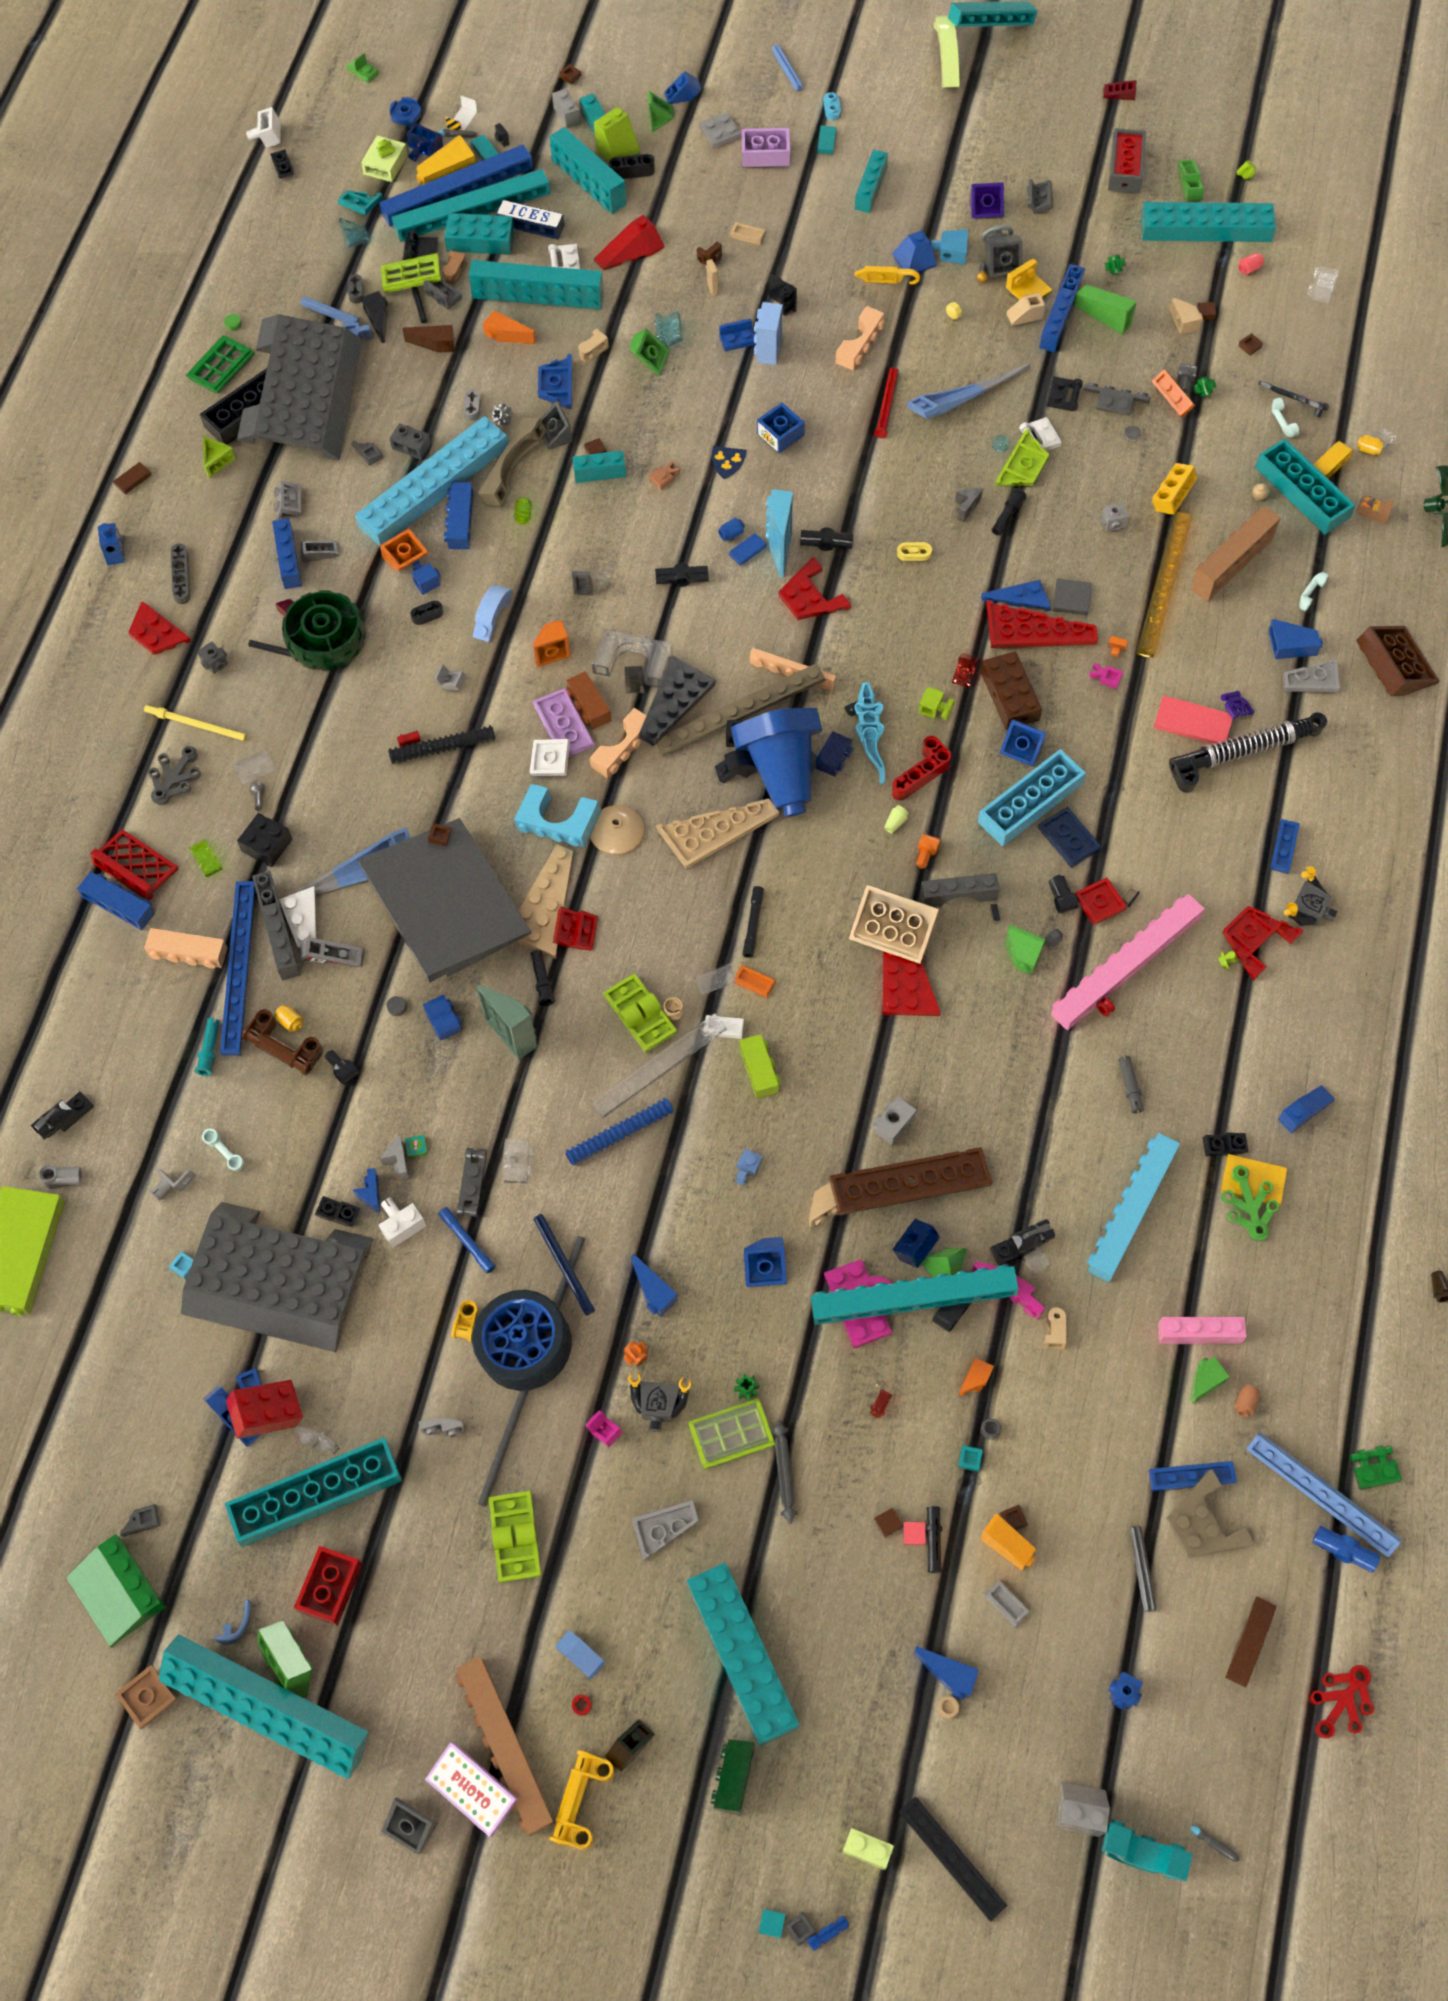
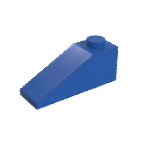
(1305, 1108)
(656, 1292)
(951, 1674)

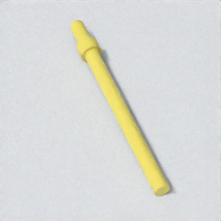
(164, 713)

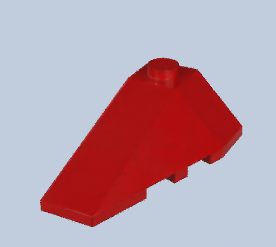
(634, 241)

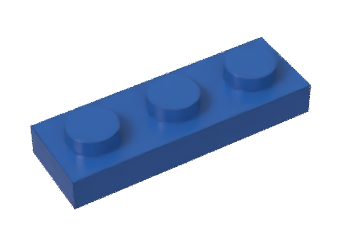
(1284, 846)

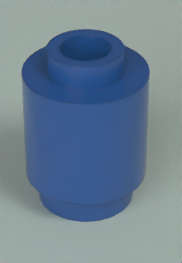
(731, 529)

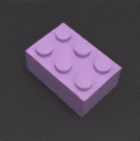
(765, 147)

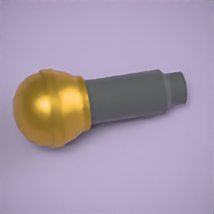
(982, 275)

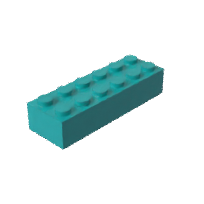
(587, 170)
(1305, 486)

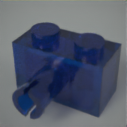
(423, 141)

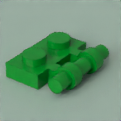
(1375, 1474)

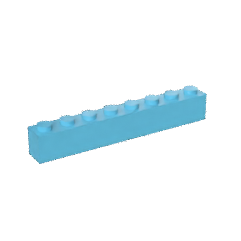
(1133, 1207)

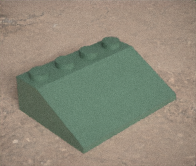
(508, 1020)

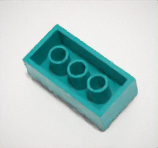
(479, 233)

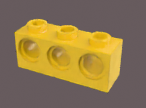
(1174, 488)

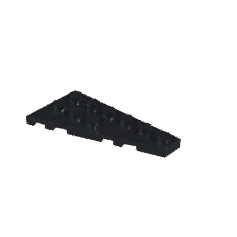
(676, 695)

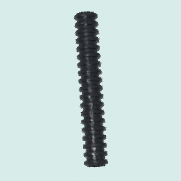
(441, 744)

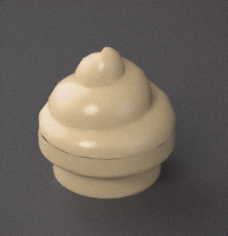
(1260, 491)

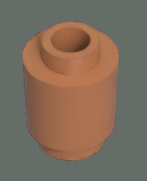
(1247, 1401)

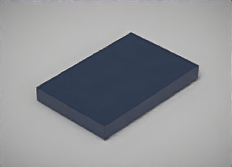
(1069, 837)

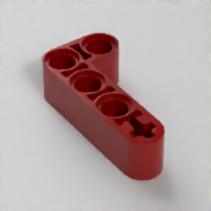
(904, 785)

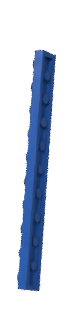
(238, 969)

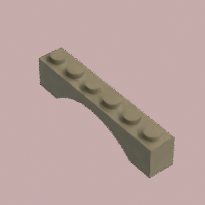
(525, 438)

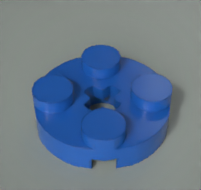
(398, 113)

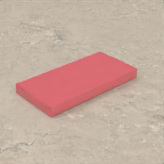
(1192, 720)

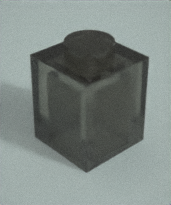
(634, 679)

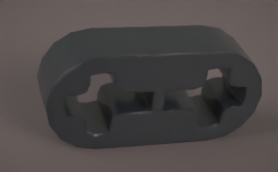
(426, 612)

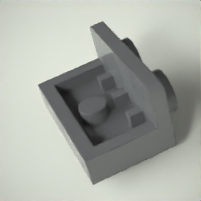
(1040, 196)
(442, 293)

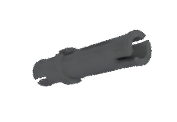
(1133, 1091)

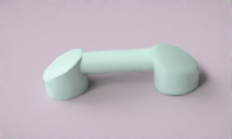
(1290, 430)
(1320, 580)
(213, 1139)

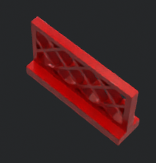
(127, 877)

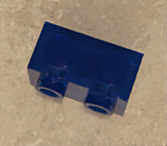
(834, 753)

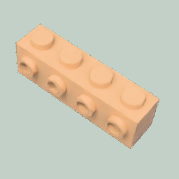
(185, 948)

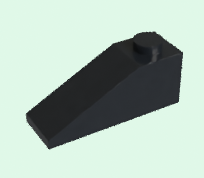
(376, 311)

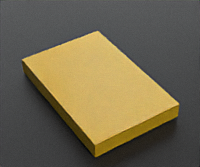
(1258, 1173)

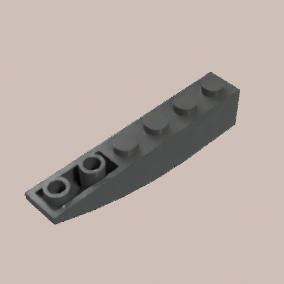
(276, 926)

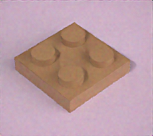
(146, 1697)

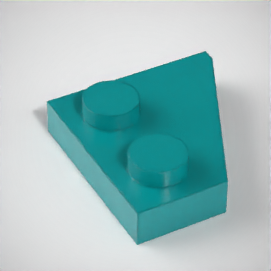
(359, 201)

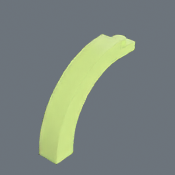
(948, 50)

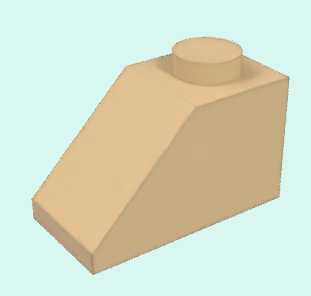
(1185, 316)

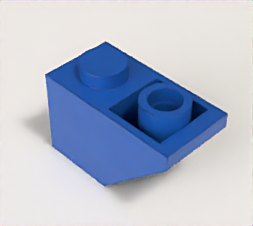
(683, 89)

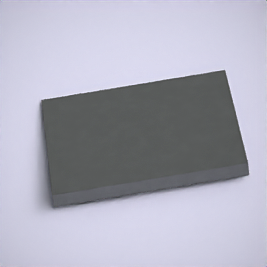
(444, 900)

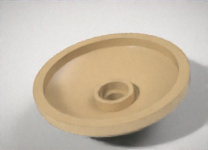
(617, 838)

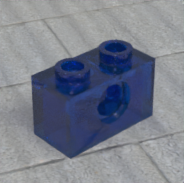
(916, 1243)

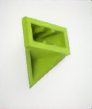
(216, 455)

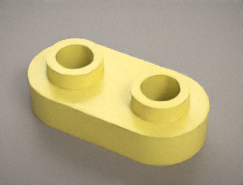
(914, 551)

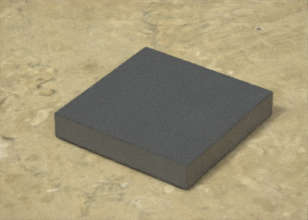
(1072, 596)

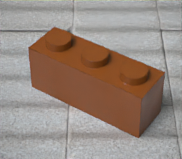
(588, 700)

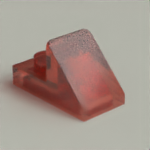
(965, 670)

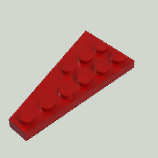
(1034, 629)
(906, 988)

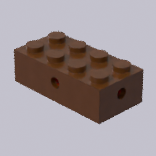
(1011, 689)

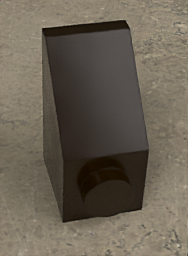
(629, 1745)

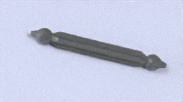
(784, 1472)

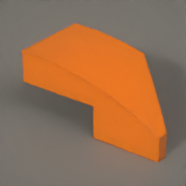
(976, 1377)

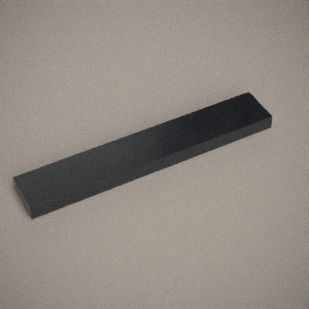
(953, 1859)

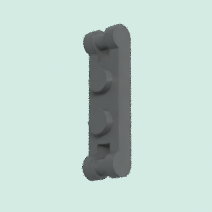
(472, 1182)

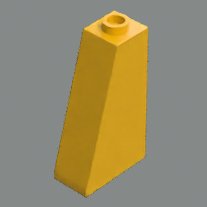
(445, 161)

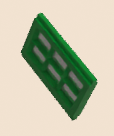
(220, 364)

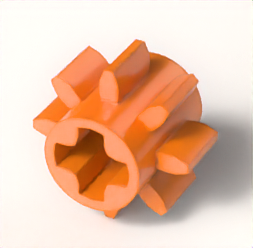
(635, 1353)

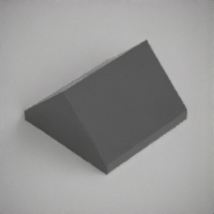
(557, 427)
(408, 1826)

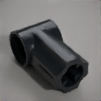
(1063, 899)

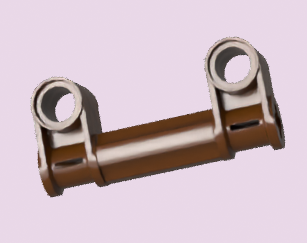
(260, 1032)

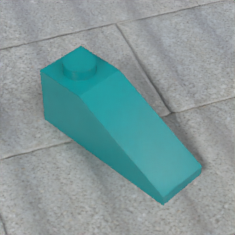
(591, 109)

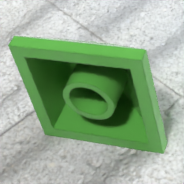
(649, 350)
(1024, 948)

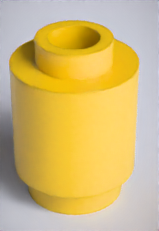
(1370, 445)
(288, 1018)

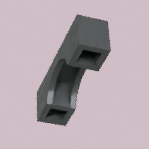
(939, 891)

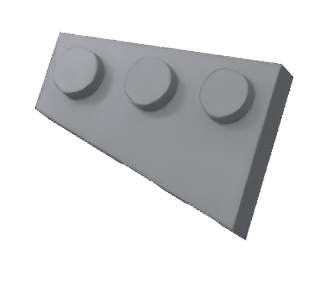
(1313, 679)
(662, 1526)

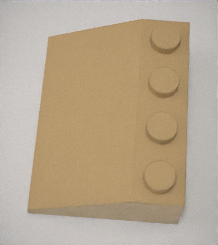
(894, 924)

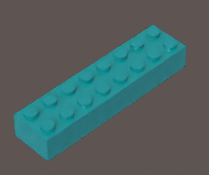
(1208, 221)
(536, 284)
(312, 1492)
(742, 1654)

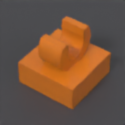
(1117, 645)

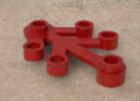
(1345, 1699)

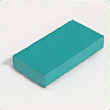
(826, 140)
(483, 147)

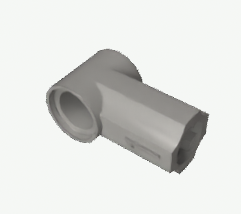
(61, 1176)

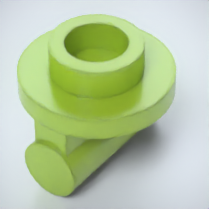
(385, 148)
(1247, 170)
(1227, 959)

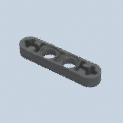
(180, 573)

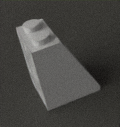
(1082, 1809)

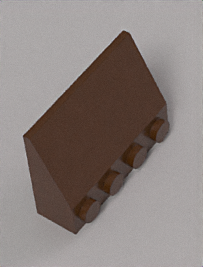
(1396, 659)

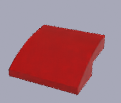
(575, 929)

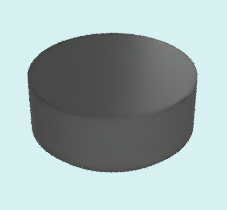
(396, 1006)

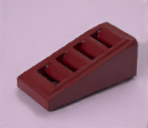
(1124, 90)

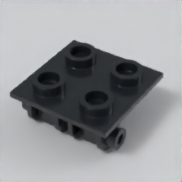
(418, 246)
(783, 293)

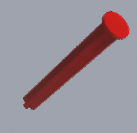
(881, 431)

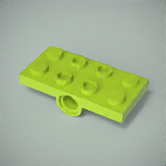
(640, 1012)
(514, 1537)

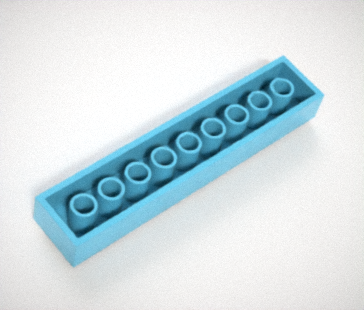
(431, 480)

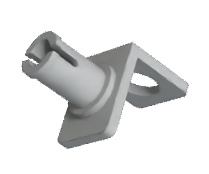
(167, 1182)

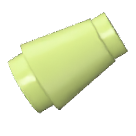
(896, 819)

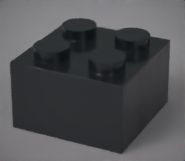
(264, 839)

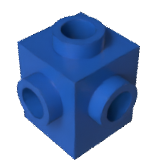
(1128, 1684)

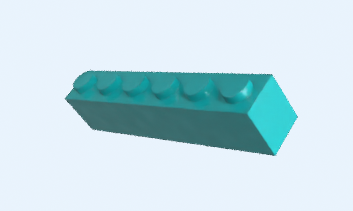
(992, 13)

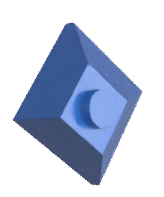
(915, 253)
(765, 1262)

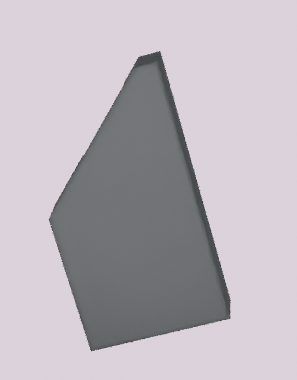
(368, 452)
(141, 1520)

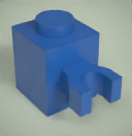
(425, 577)

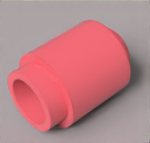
(1250, 263)

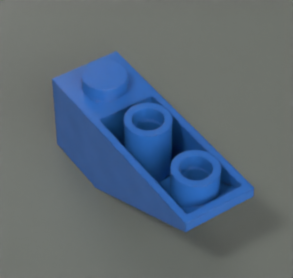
(217, 1401)

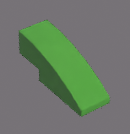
(1190, 180)

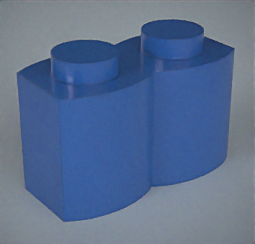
(442, 1017)

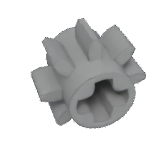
(502, 414)

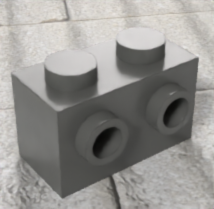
(410, 441)

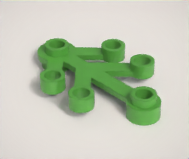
(1250, 1206)

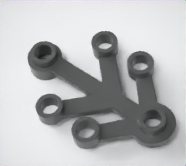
(173, 777)

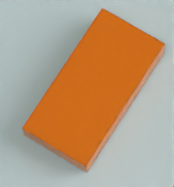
(754, 981)

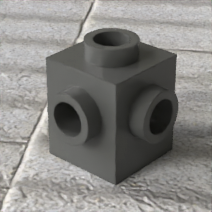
(213, 657)

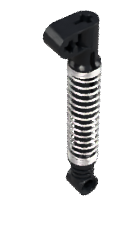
(1211, 755)

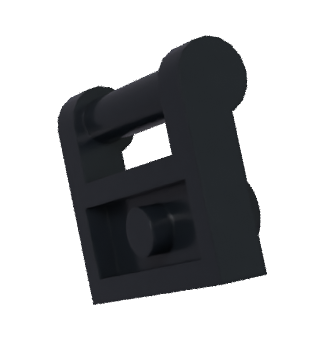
(1059, 392)

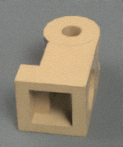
(593, 346)
(1057, 1329)

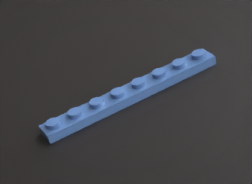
(1324, 1494)

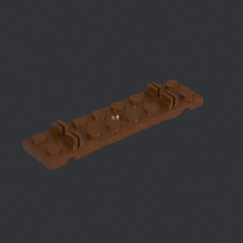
(890, 1184)

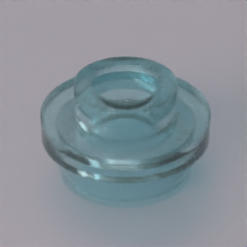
(1000, 443)

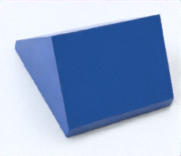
(1023, 742)

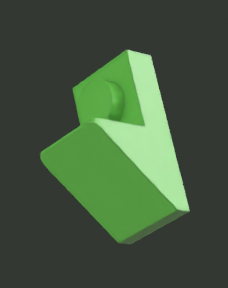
(362, 69)

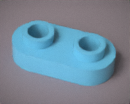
(832, 106)

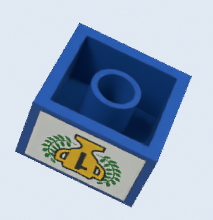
(780, 427)

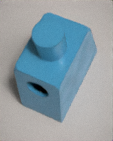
(952, 246)

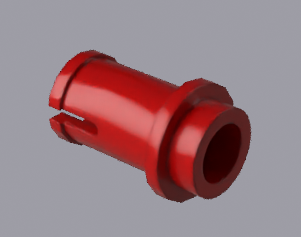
(409, 738)

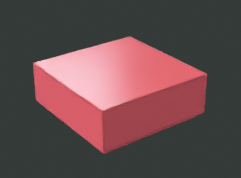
(914, 1533)

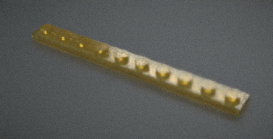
(1164, 584)

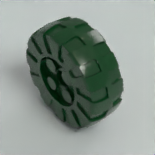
(323, 630)

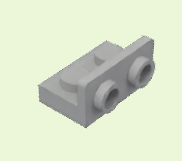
(287, 499)

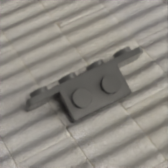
(1115, 400)

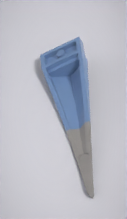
(941, 402)
(350, 871)

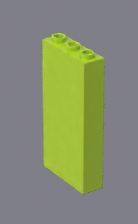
(26, 1237)

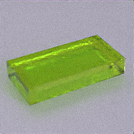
(205, 858)

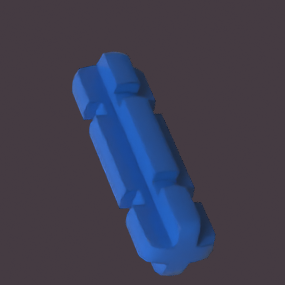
(828, 1933)

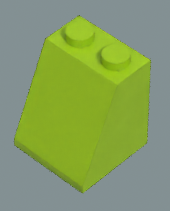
(615, 135)

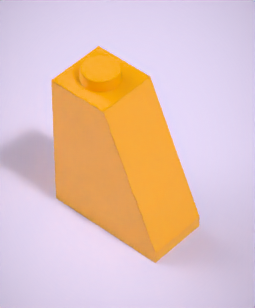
(1008, 1542)

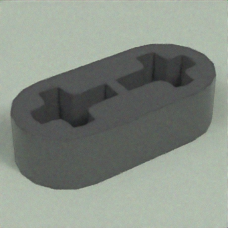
(355, 288)

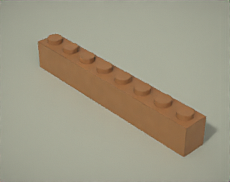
(504, 1745)

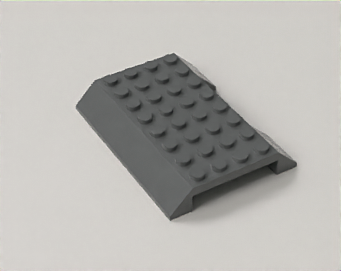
(304, 385)
(273, 1278)

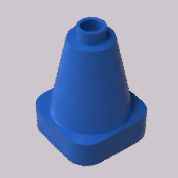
(782, 753)

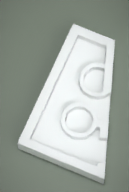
(301, 914)

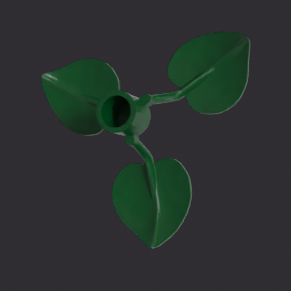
(1437, 503)

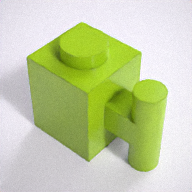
(933, 702)

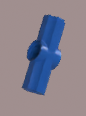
(1346, 1549)

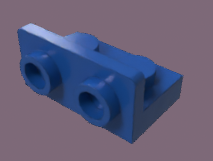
(736, 335)

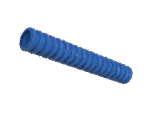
(618, 1132)

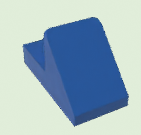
(370, 1194)

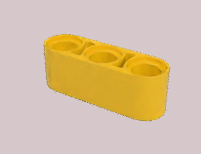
(1333, 459)

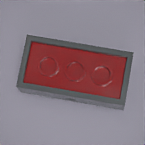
(1127, 160)

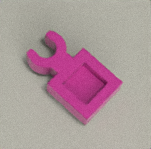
(1108, 676)

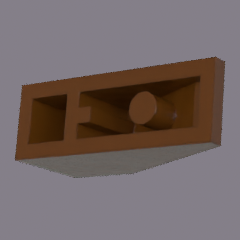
(431, 337)

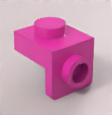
(603, 1429)

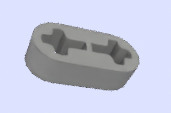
(475, 404)

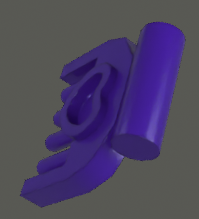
(1235, 703)

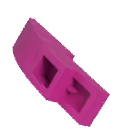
(1025, 1293)

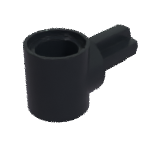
(343, 1069)

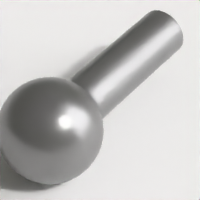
(257, 790)

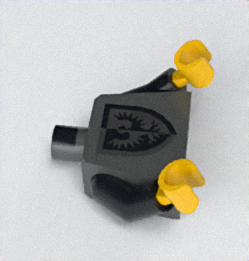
(1311, 902)
(658, 1400)

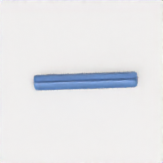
(787, 67)
(328, 310)

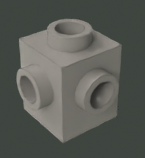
(1114, 517)

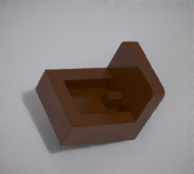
(713, 253)

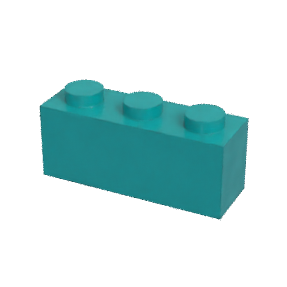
(599, 466)

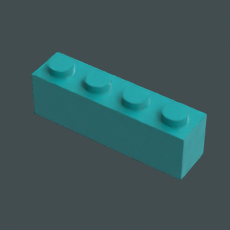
(871, 181)

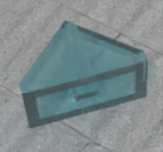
(353, 233)

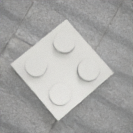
(550, 757)

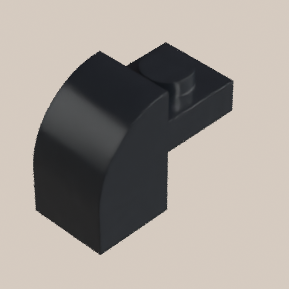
(735, 763)

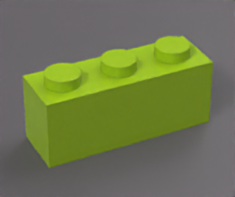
(759, 1066)

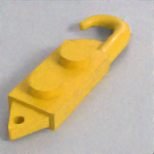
(889, 275)

